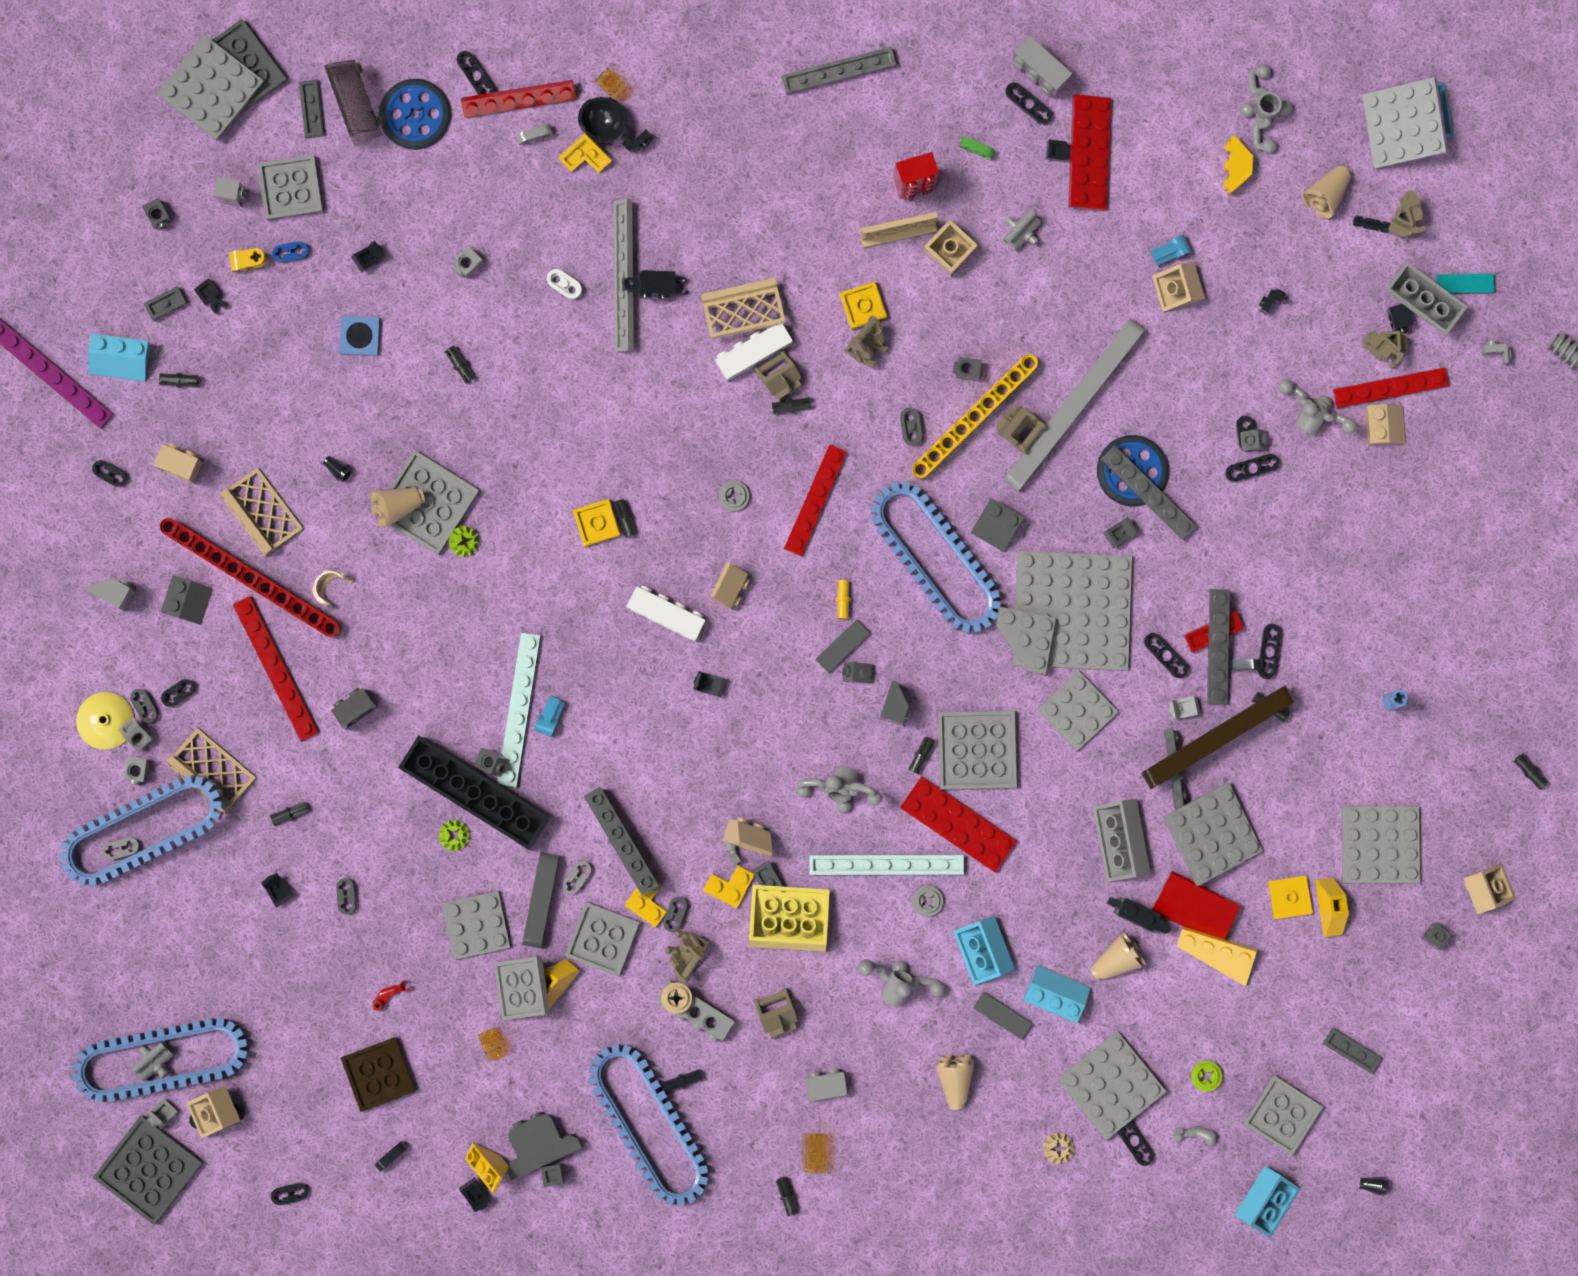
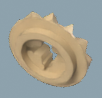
(669, 1004)
(1051, 1141)

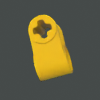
(244, 259)

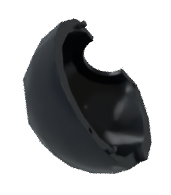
(602, 119)

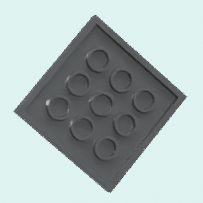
(245, 48)
(147, 1170)

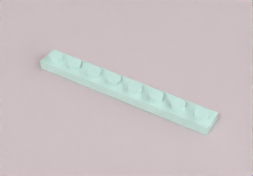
(519, 707)
(886, 864)

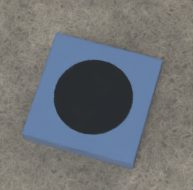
(359, 335)

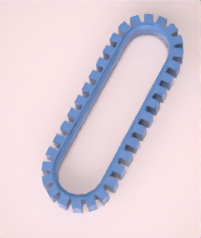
(949, 539)
(147, 854)
(150, 1038)
(632, 1141)

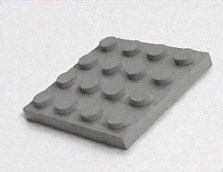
(210, 87)
(1405, 123)
(444, 506)
(977, 750)
(1212, 834)
(1380, 845)
(1111, 1085)

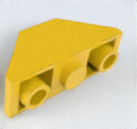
(1237, 166)
(1332, 907)
(558, 978)
(487, 1165)

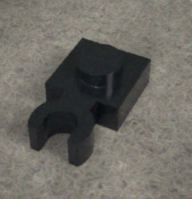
(1057, 150)
(208, 294)

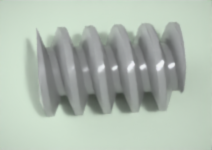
(1565, 349)

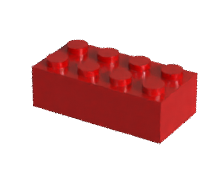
(915, 176)

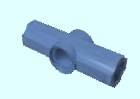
(1395, 700)

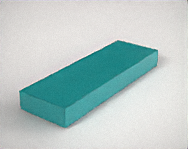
(1466, 283)

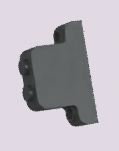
(538, 1144)

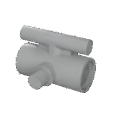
(1022, 230)
(152, 1061)

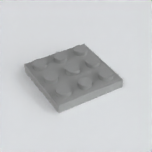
(290, 187)
(1077, 710)
(475, 925)
(602, 939)
(521, 988)
(1282, 1115)

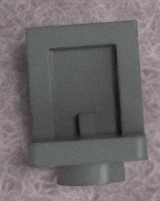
(1254, 440)
(1120, 532)
(857, 672)

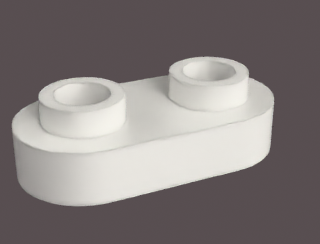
(564, 284)

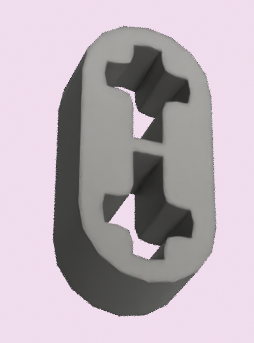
(534, 134)
(119, 844)
(573, 874)

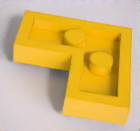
(585, 149)
(731, 891)
(645, 907)

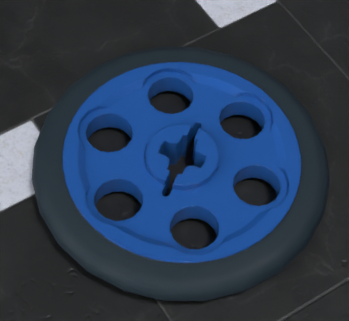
(414, 139)
(1134, 444)

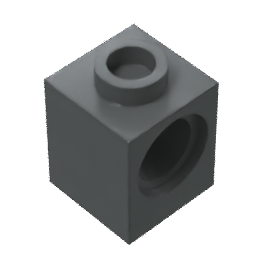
(152, 207)
(975, 365)
(486, 758)
(1436, 936)
(552, 1175)

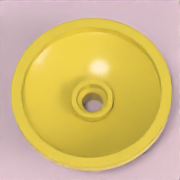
(88, 722)

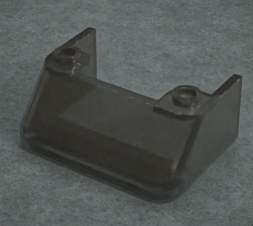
(353, 101)

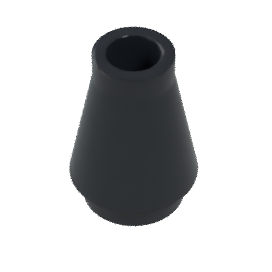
(338, 469)
(1374, 1185)

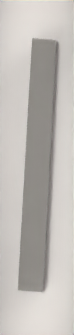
(1074, 404)

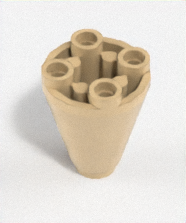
(395, 504)
(1118, 958)
(955, 1079)

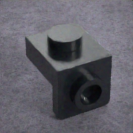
(641, 141)
(368, 256)
(1266, 302)
(709, 684)
(277, 889)
(475, 1195)

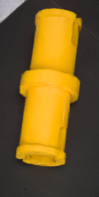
(843, 600)

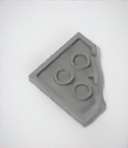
(1027, 636)

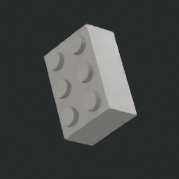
(1041, 67)

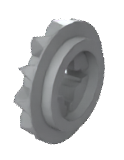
(739, 488)
(937, 901)

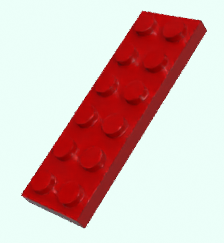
(1089, 152)
(958, 824)

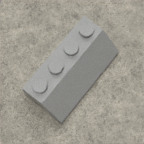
(1426, 298)
(1121, 840)

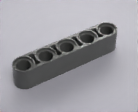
(540, 900)

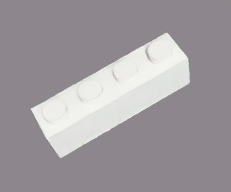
(753, 351)
(665, 613)

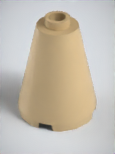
(1328, 191)

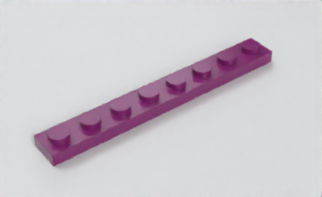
(53, 376)

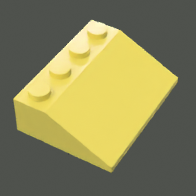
(789, 919)

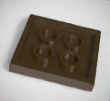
(377, 1074)

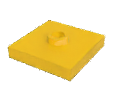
(861, 304)
(596, 522)
(1290, 897)

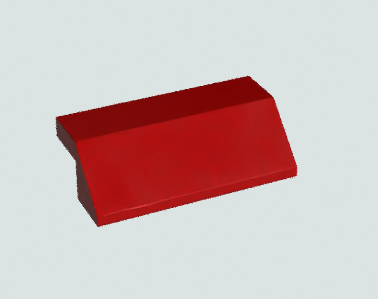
(1195, 906)

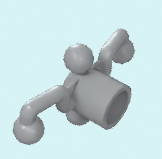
(1263, 119)
(1315, 410)
(840, 788)
(899, 983)

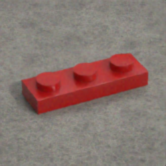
(1199, 637)

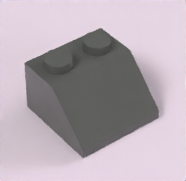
(997, 525)
(186, 600)
(895, 706)
(353, 708)

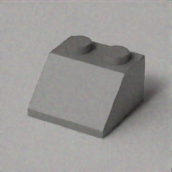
(114, 592)

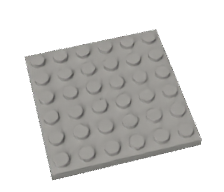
(1089, 603)

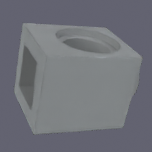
(468, 254)
(131, 728)
(131, 763)

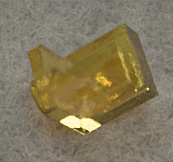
(610, 83)
(492, 1044)

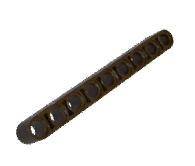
(1218, 737)

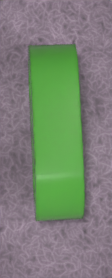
(976, 148)

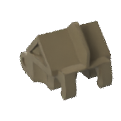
(1407, 217)
(867, 342)
(1386, 345)
(782, 380)
(1014, 422)
(686, 954)
(780, 1019)

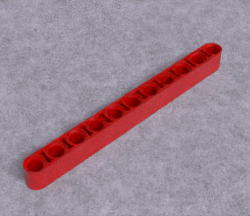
(241, 574)

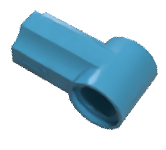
(1174, 249)
(549, 718)

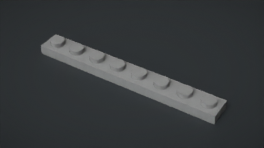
(623, 269)

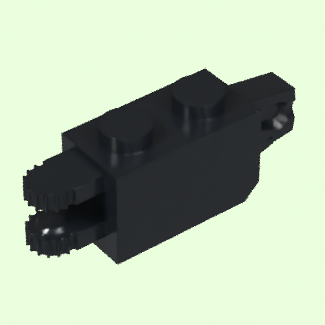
(654, 284)
(1138, 915)

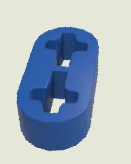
(291, 256)

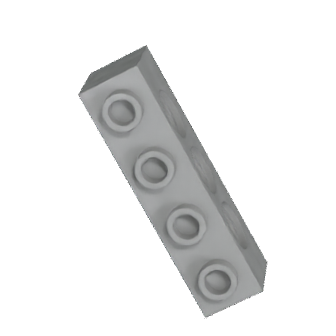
(723, 1022)

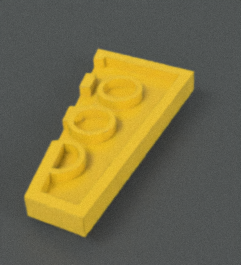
(1223, 955)

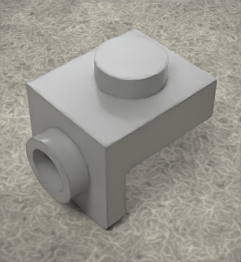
(1494, 348)
(1184, 707)
(161, 1114)

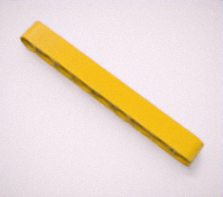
(978, 408)

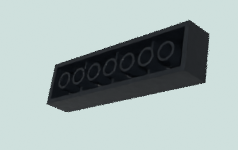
(474, 792)

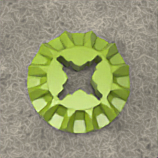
(455, 538)
(453, 825)
(1215, 1077)

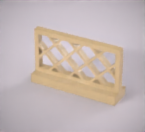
(898, 229)
(736, 295)
(248, 522)
(184, 770)

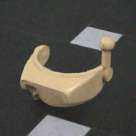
(321, 582)

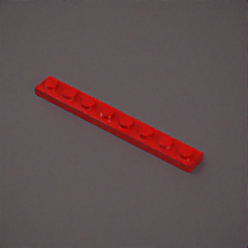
(275, 668)

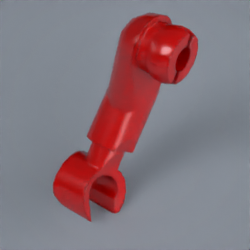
(385, 994)

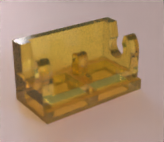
(814, 1152)

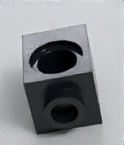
(1400, 318)

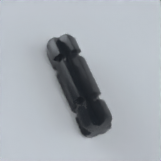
(1371, 224)

